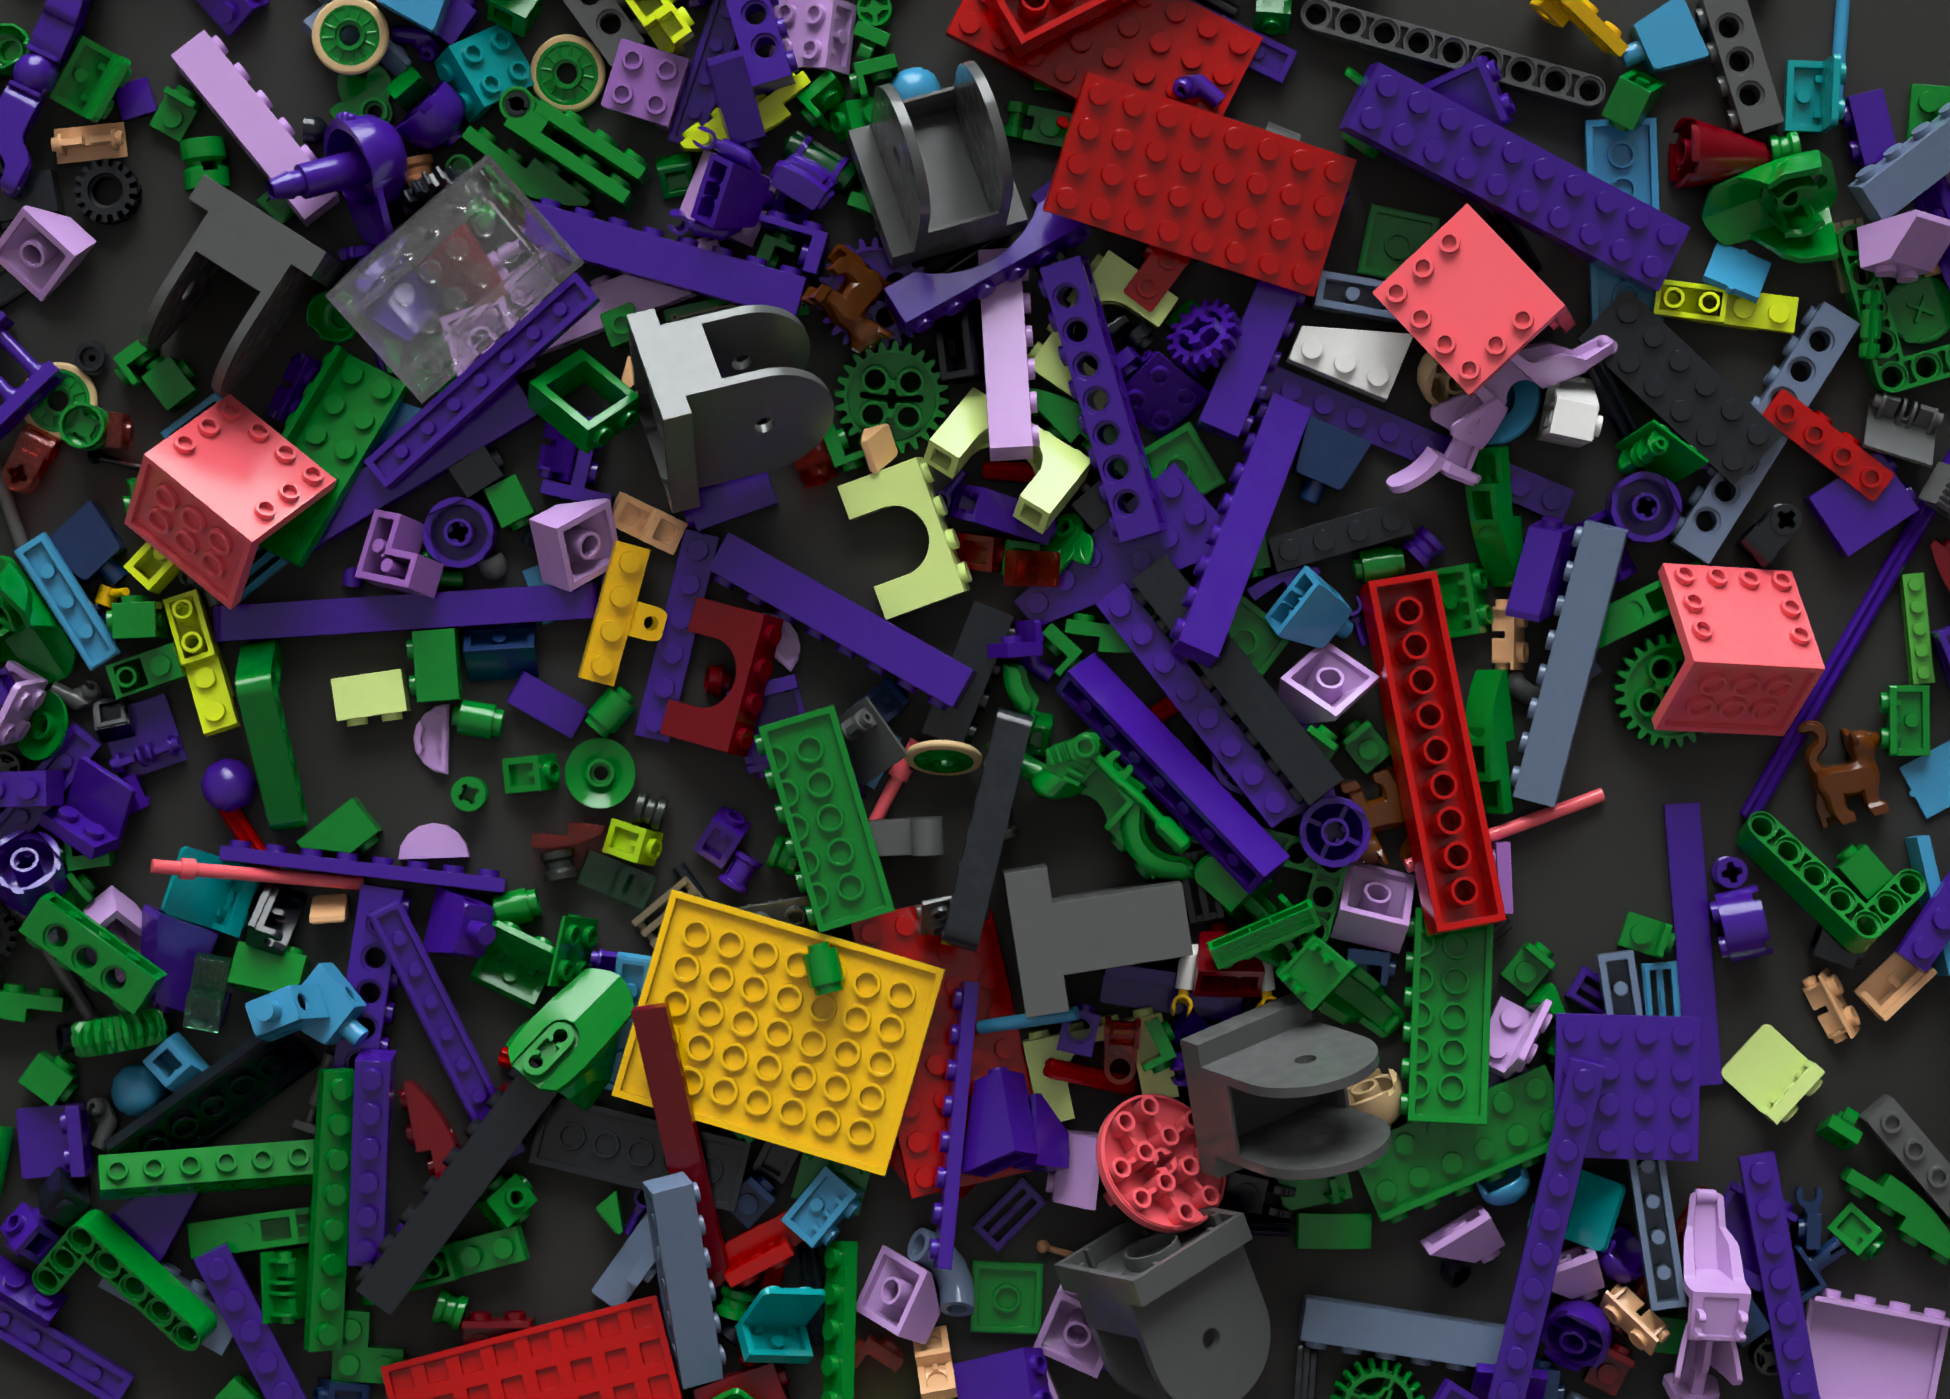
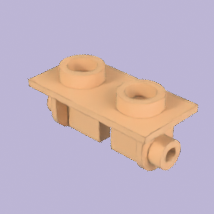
(90, 143)
(1513, 647)
(1828, 992)
(1643, 1331)

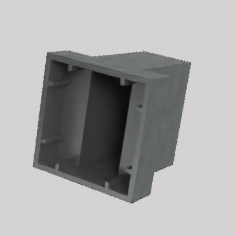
(1088, 931)

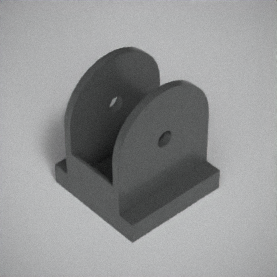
(937, 169)
(255, 251)
(705, 407)
(1276, 1096)
(1174, 1307)

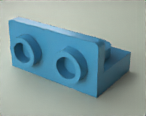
(822, 1208)

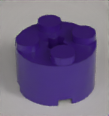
(1651, 488)
(442, 524)
(30, 869)
(1741, 923)

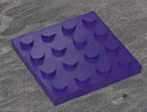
(1648, 1084)

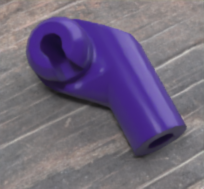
(1198, 86)
(1037, 667)

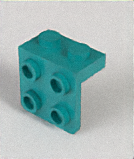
(483, 69)
(1813, 95)
(210, 901)
(1594, 1211)
(776, 1325)

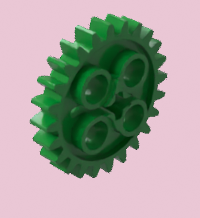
(893, 363)
(1639, 680)

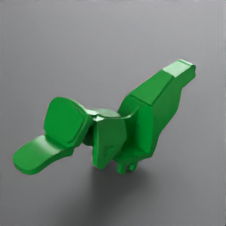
(1307, 964)

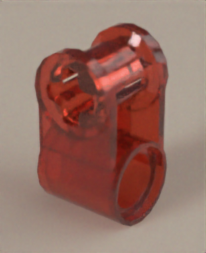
(32, 456)
(1121, 1046)

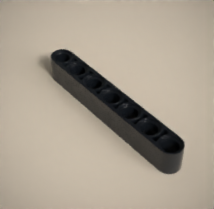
(986, 830)

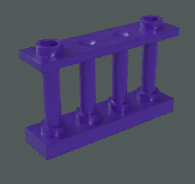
(40, 383)

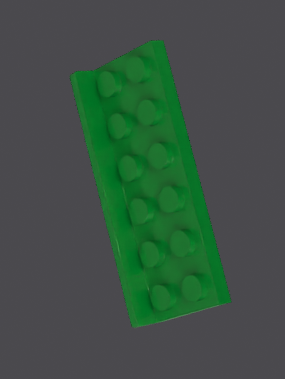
(337, 429)
(824, 819)
(1447, 1025)
(1449, 1158)

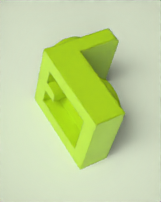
(633, 842)

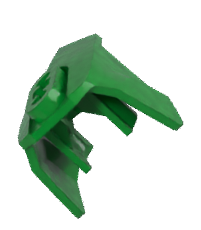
(1778, 208)
(29, 627)
(590, 1017)

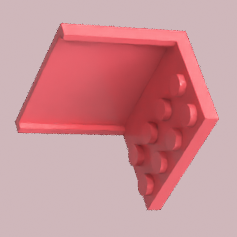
(1471, 300)
(220, 493)
(1743, 650)

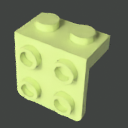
(1772, 1074)

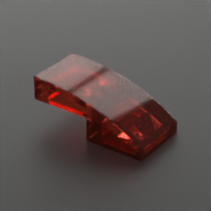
(577, 833)

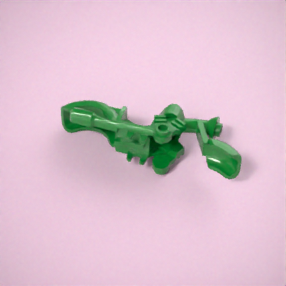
(1079, 768)

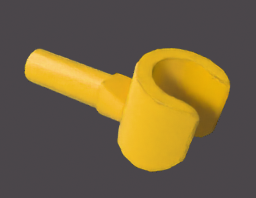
(108, 595)

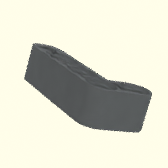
(908, 836)

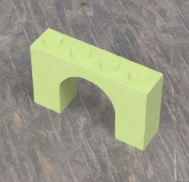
(1111, 279)
(1056, 465)
(941, 572)
(1043, 1046)

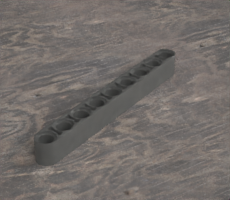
(1434, 59)

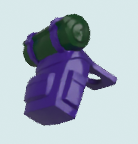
(809, 175)

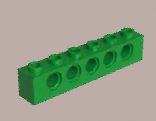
(205, 1169)

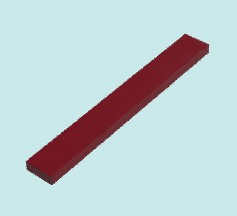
(676, 1116)

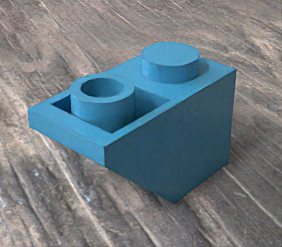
(175, 1062)

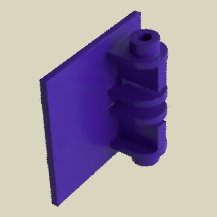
(1162, 394)
(155, 742)

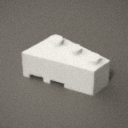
(1352, 357)
(1570, 413)

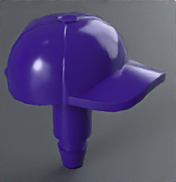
(360, 161)

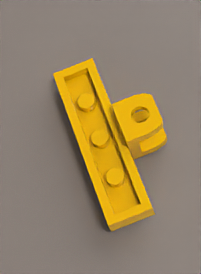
(1584, 17)
(619, 614)

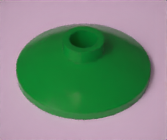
(47, 729)
(581, 773)

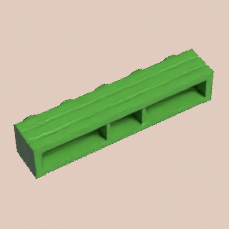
(1916, 628)

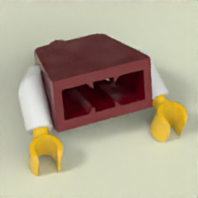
(1202, 977)

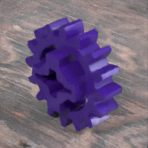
(1204, 335)

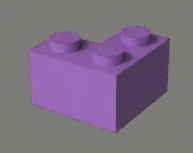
(393, 557)

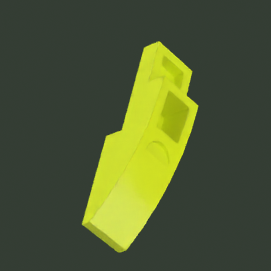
(770, 108)
(1715, 307)
(202, 662)

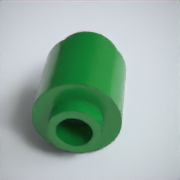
(1378, 564)
(610, 711)
(478, 719)
(517, 906)
(823, 968)

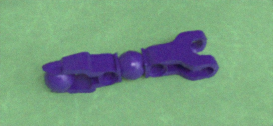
(34, 77)

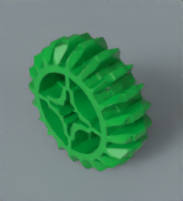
(118, 1032)
(1384, 1388)

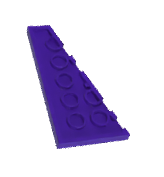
(1081, 586)

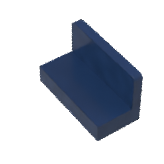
(500, 651)

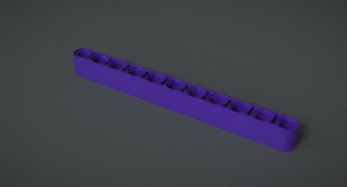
(403, 612)

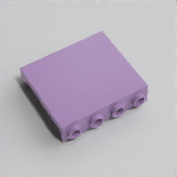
(1874, 1347)

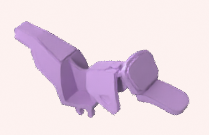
(1476, 418)
(1716, 1302)

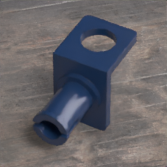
(1816, 1262)

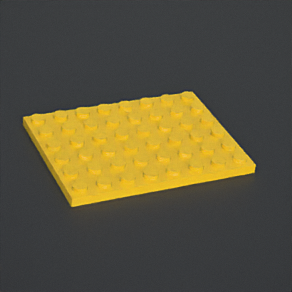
(771, 1053)

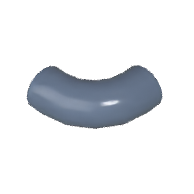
(954, 1285)

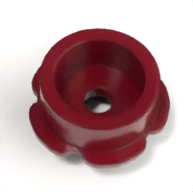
(716, 680)

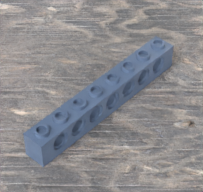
(1837, 332)

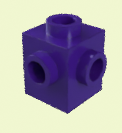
(29, 1233)

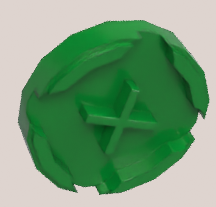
(1920, 310)

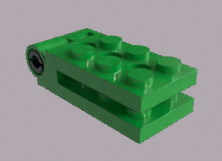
(538, 123)

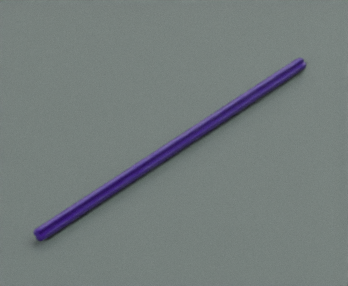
(1841, 656)

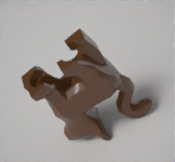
(852, 299)
(1839, 781)
(1382, 812)

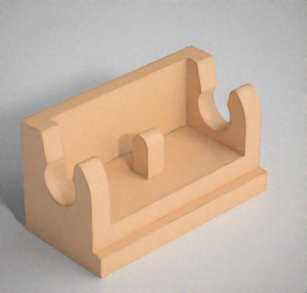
(1891, 986)

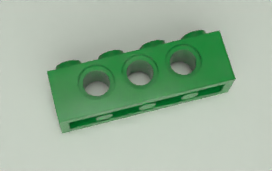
(112, 953)

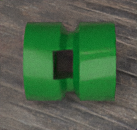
(200, 152)
(84, 426)

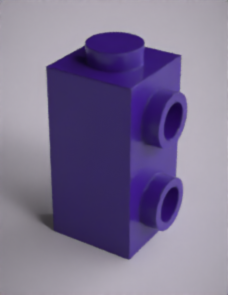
(1868, 127)

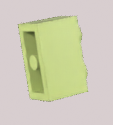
(371, 695)

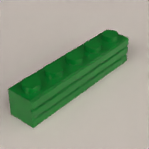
(1264, 934)

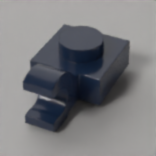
(1809, 1226)

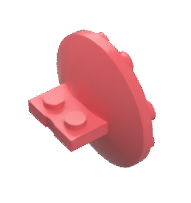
(1153, 1164)

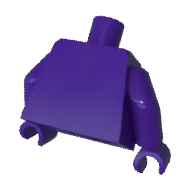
(729, 193)

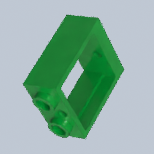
(564, 377)

